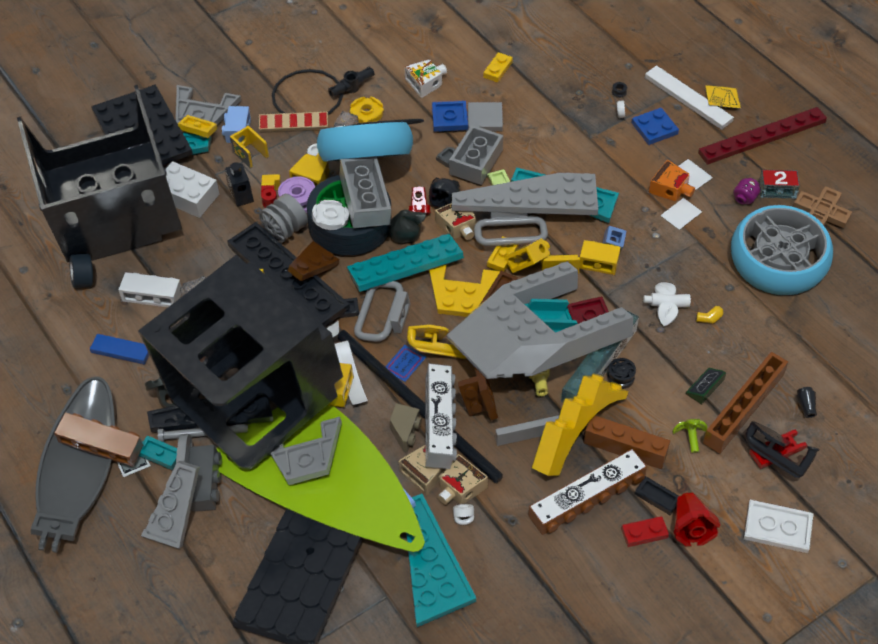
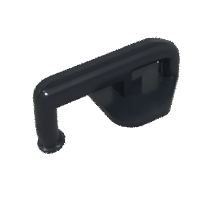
(773, 455)

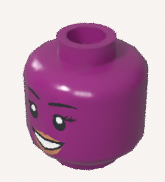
(746, 191)

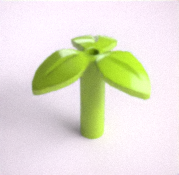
(691, 425)

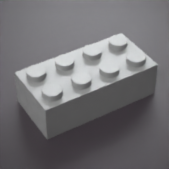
(365, 192)

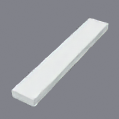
(688, 97)

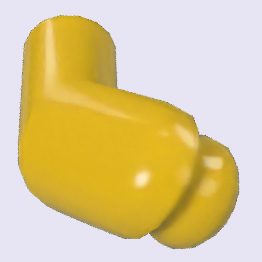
(710, 317)

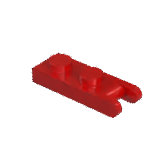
(788, 450)

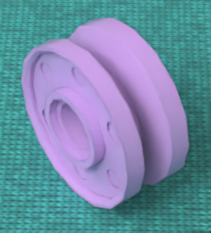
(298, 188)

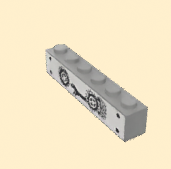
(439, 416)

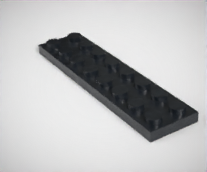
(267, 253)

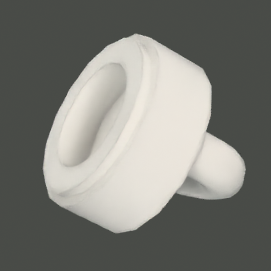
(463, 510)

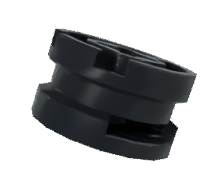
(622, 373)

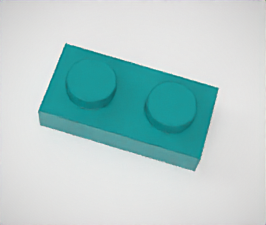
(159, 452)

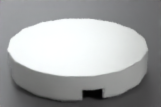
(330, 215)

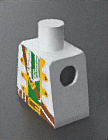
(424, 76)

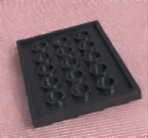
(122, 114)

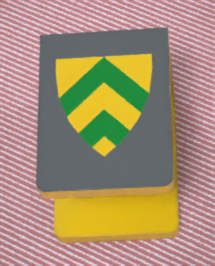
(252, 138)

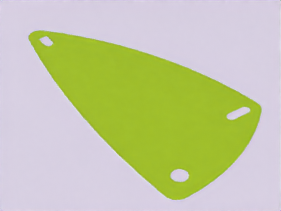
(356, 495)

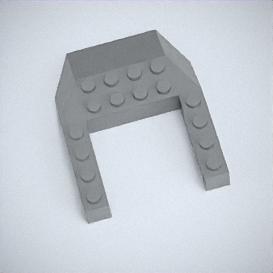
(509, 339)

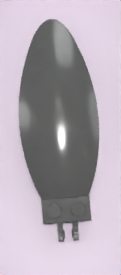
(70, 477)

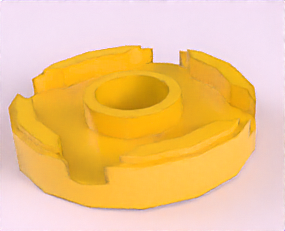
(375, 106)

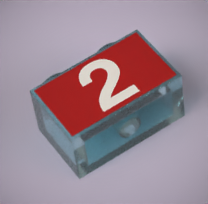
(779, 184)

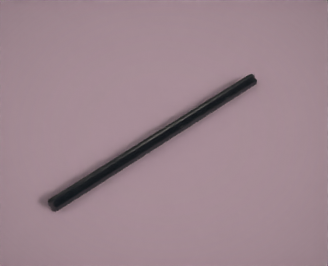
(415, 402)

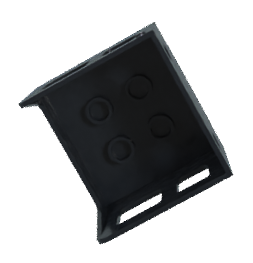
(103, 190)
(247, 325)

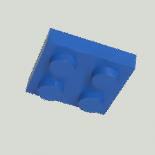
(449, 116)
(655, 126)

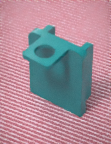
(552, 313)

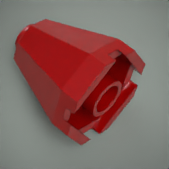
(694, 521)

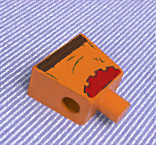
(671, 182)

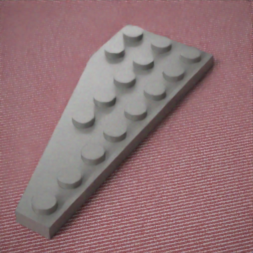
(544, 194)

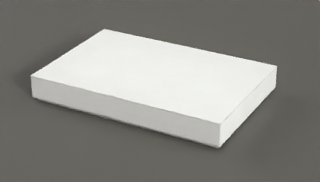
(778, 526)

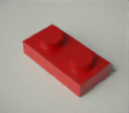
(645, 531)

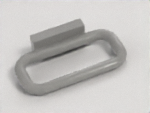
(507, 219)
(396, 316)

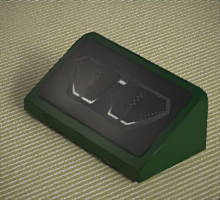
(706, 385)

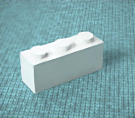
(149, 289)

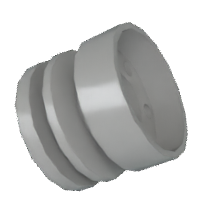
(283, 217)

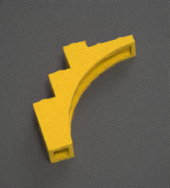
(575, 414)

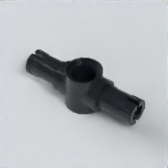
(351, 82)

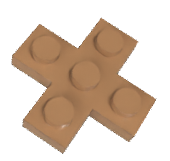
(824, 207)

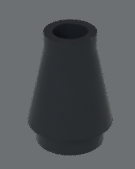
(807, 401)

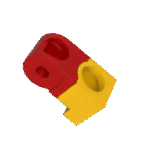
(269, 185)

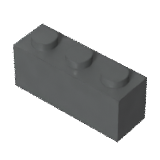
(209, 476)

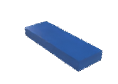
(119, 349)

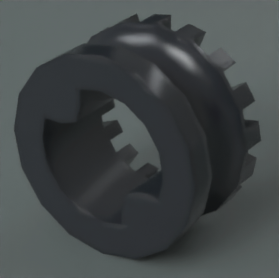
(619, 93)

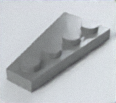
(172, 513)

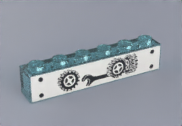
(596, 362)

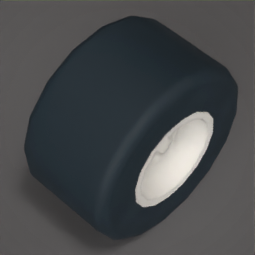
(81, 271)

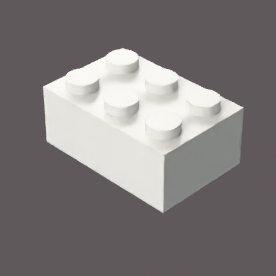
(191, 189)

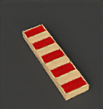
(293, 121)

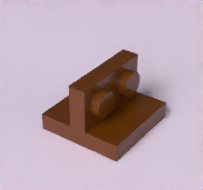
(478, 395)

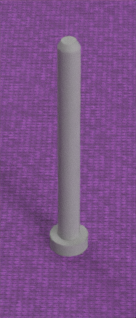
(162, 436)

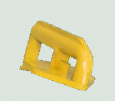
(434, 333)

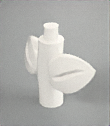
(667, 302)

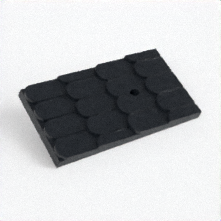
(297, 580)

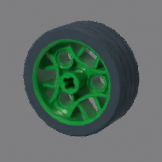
(346, 239)

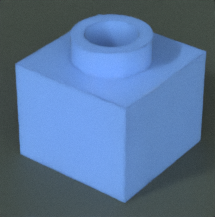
(616, 234)

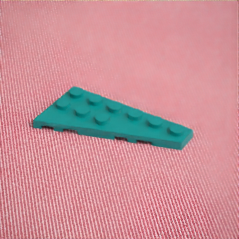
(435, 572)

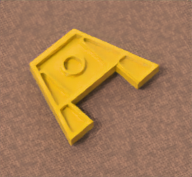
(459, 297)

